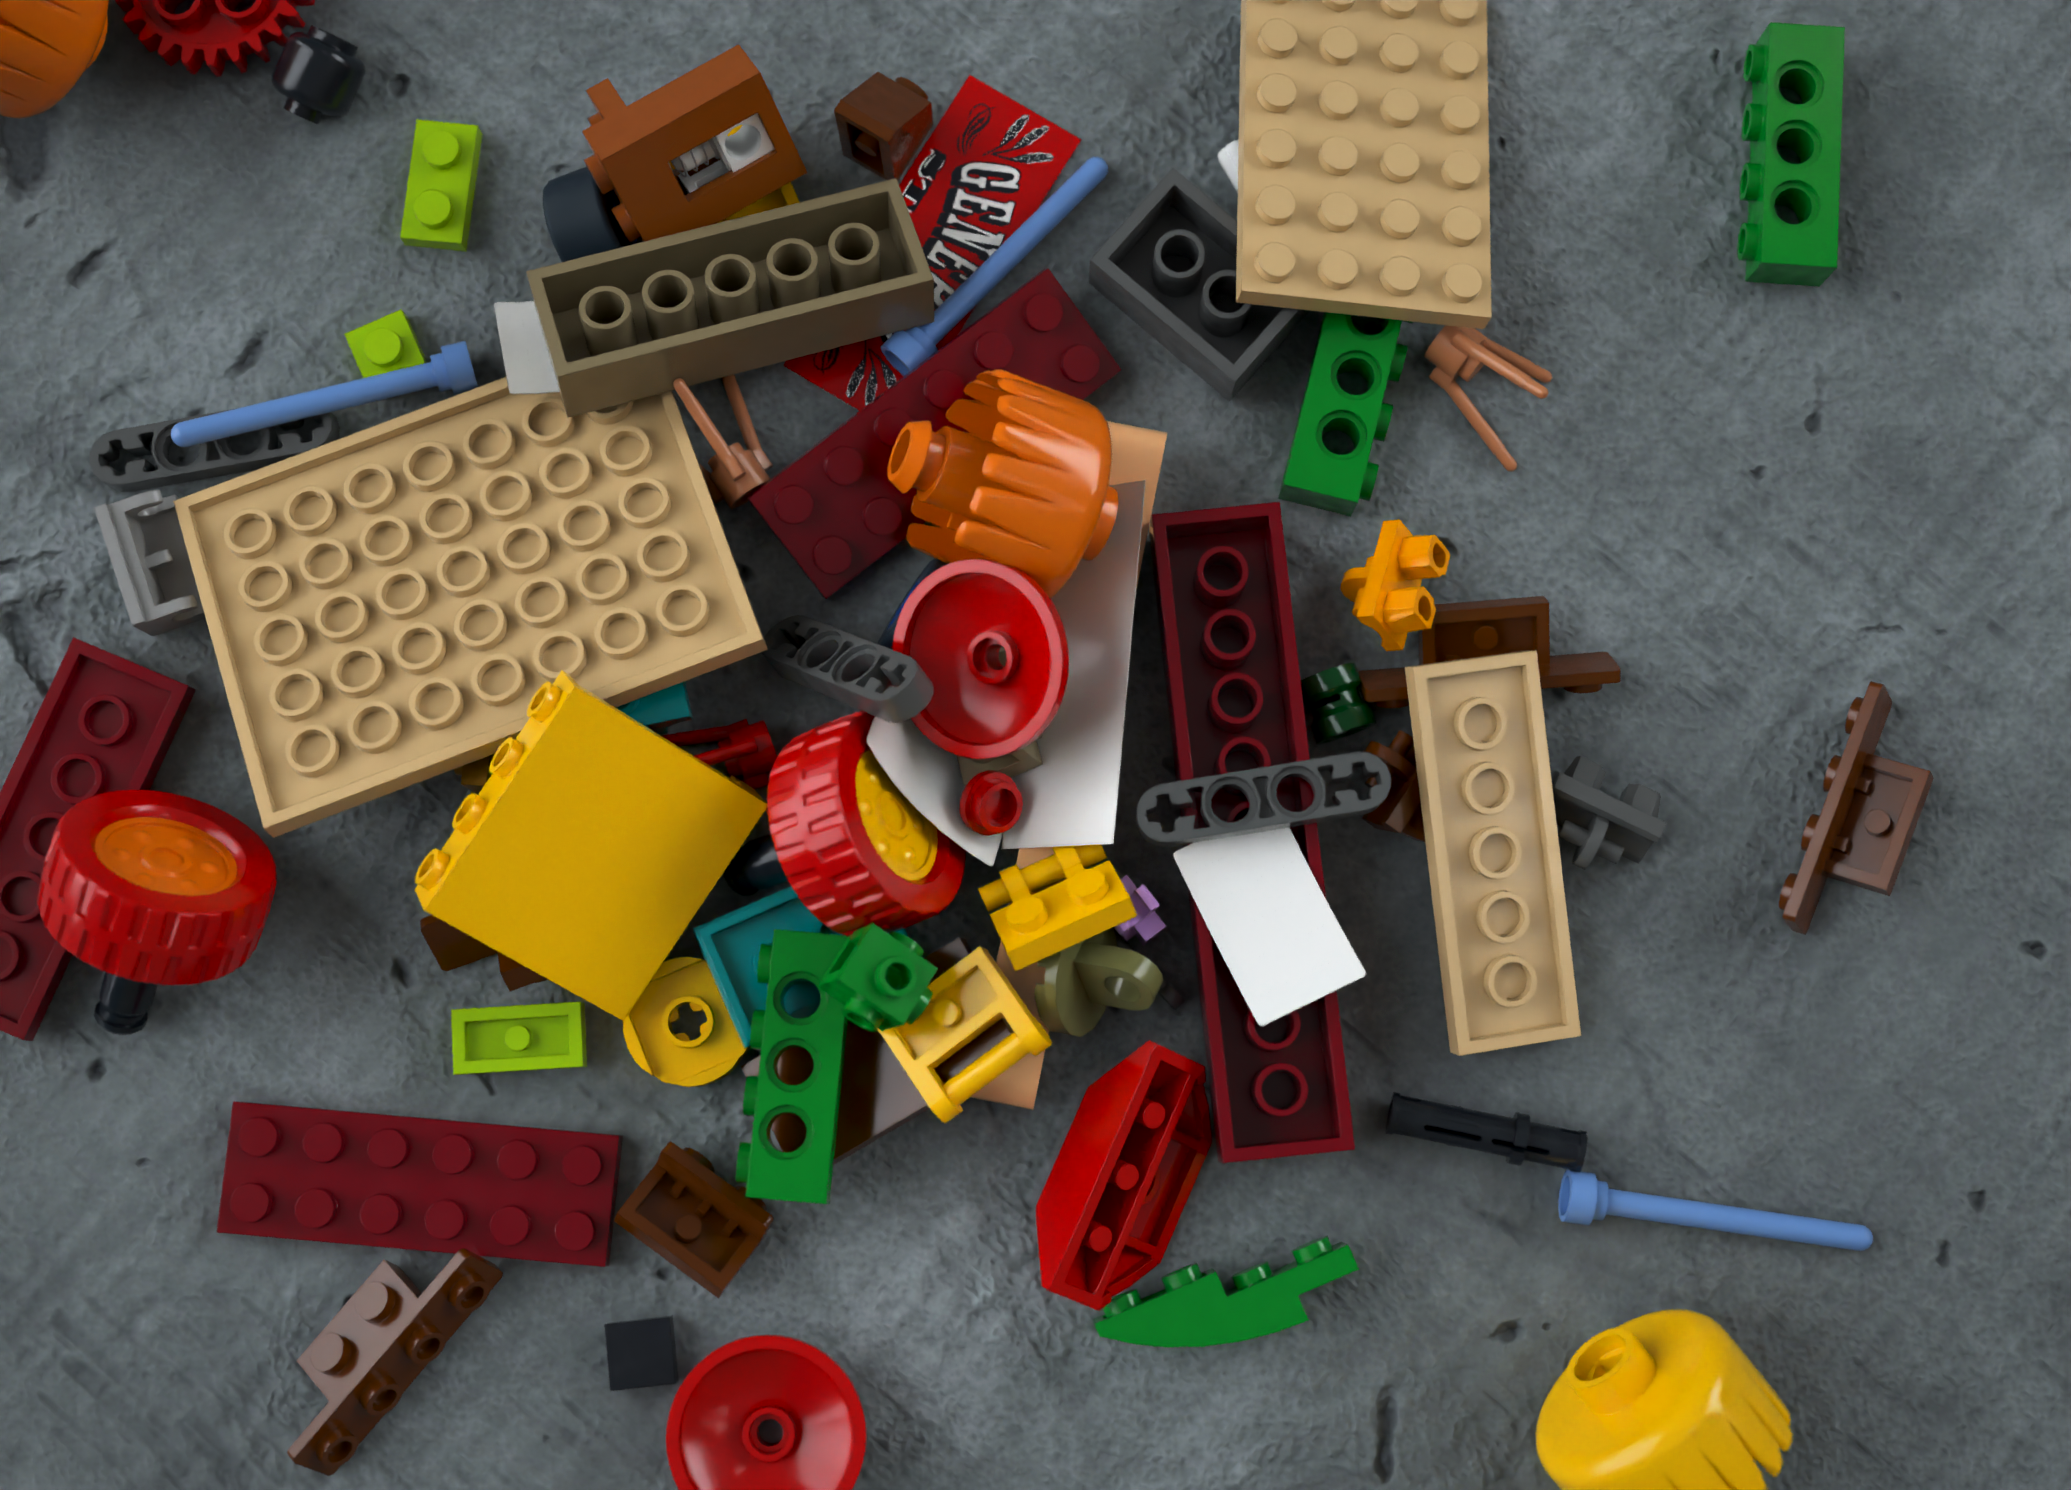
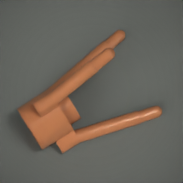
(1463, 353)
(735, 470)

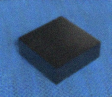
(641, 1353)

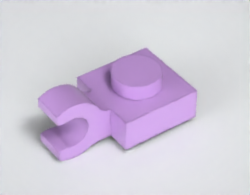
(1147, 923)

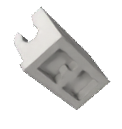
(151, 561)

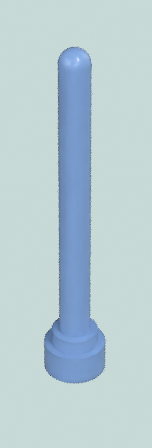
(911, 347)
(446, 370)
(1588, 1199)

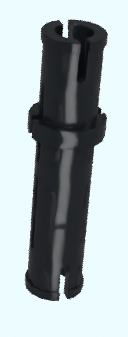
(1487, 1132)

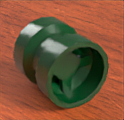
(1340, 717)

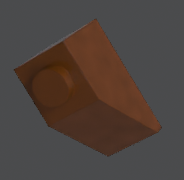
(884, 124)

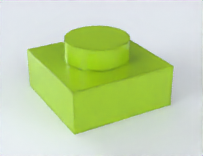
(385, 345)

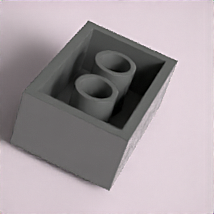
(1177, 280)

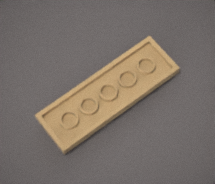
(1493, 852)

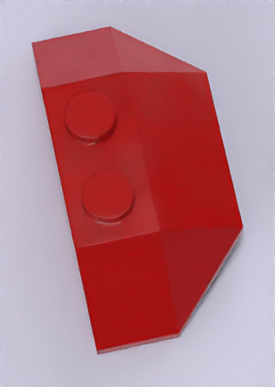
(1123, 1175)

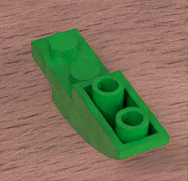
(1199, 1312)

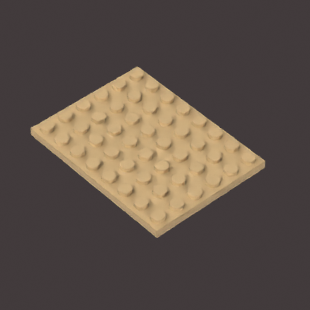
(437, 569)

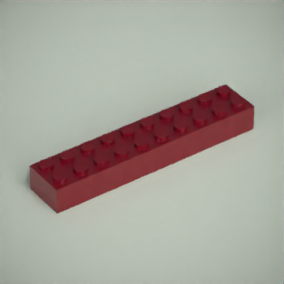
(1235, 710)

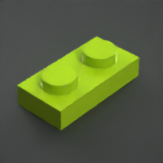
(441, 185)
(518, 1038)

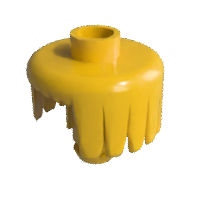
(1662, 1410)

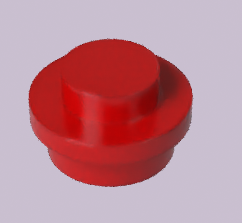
(990, 803)

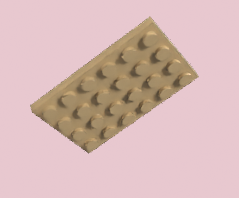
(1365, 159)

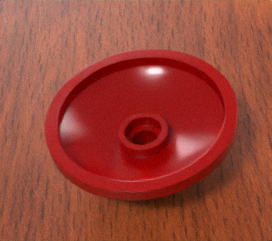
(955, 635)
(730, 1392)

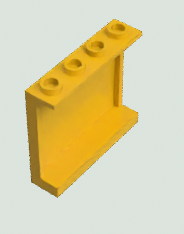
(587, 847)

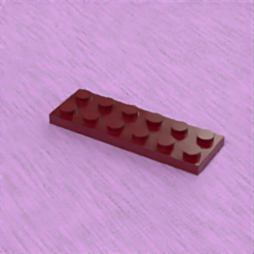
(836, 499)
(93, 735)
(420, 1183)

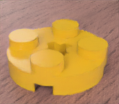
(674, 1056)

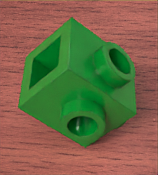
(879, 979)

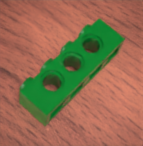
(1813, 66)
(1312, 471)
(808, 1171)

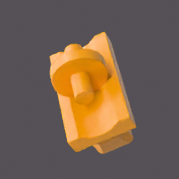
(1388, 587)

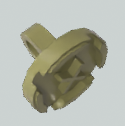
(1090, 978)

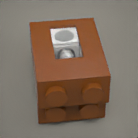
(690, 128)

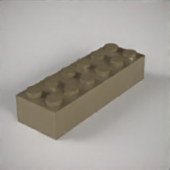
(732, 296)

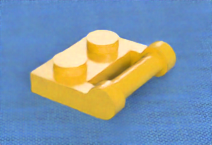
(961, 1008)

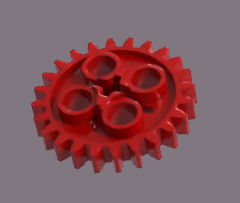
(211, 30)

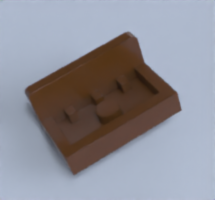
(695, 1218)

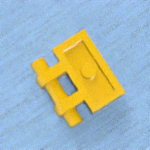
(1060, 914)

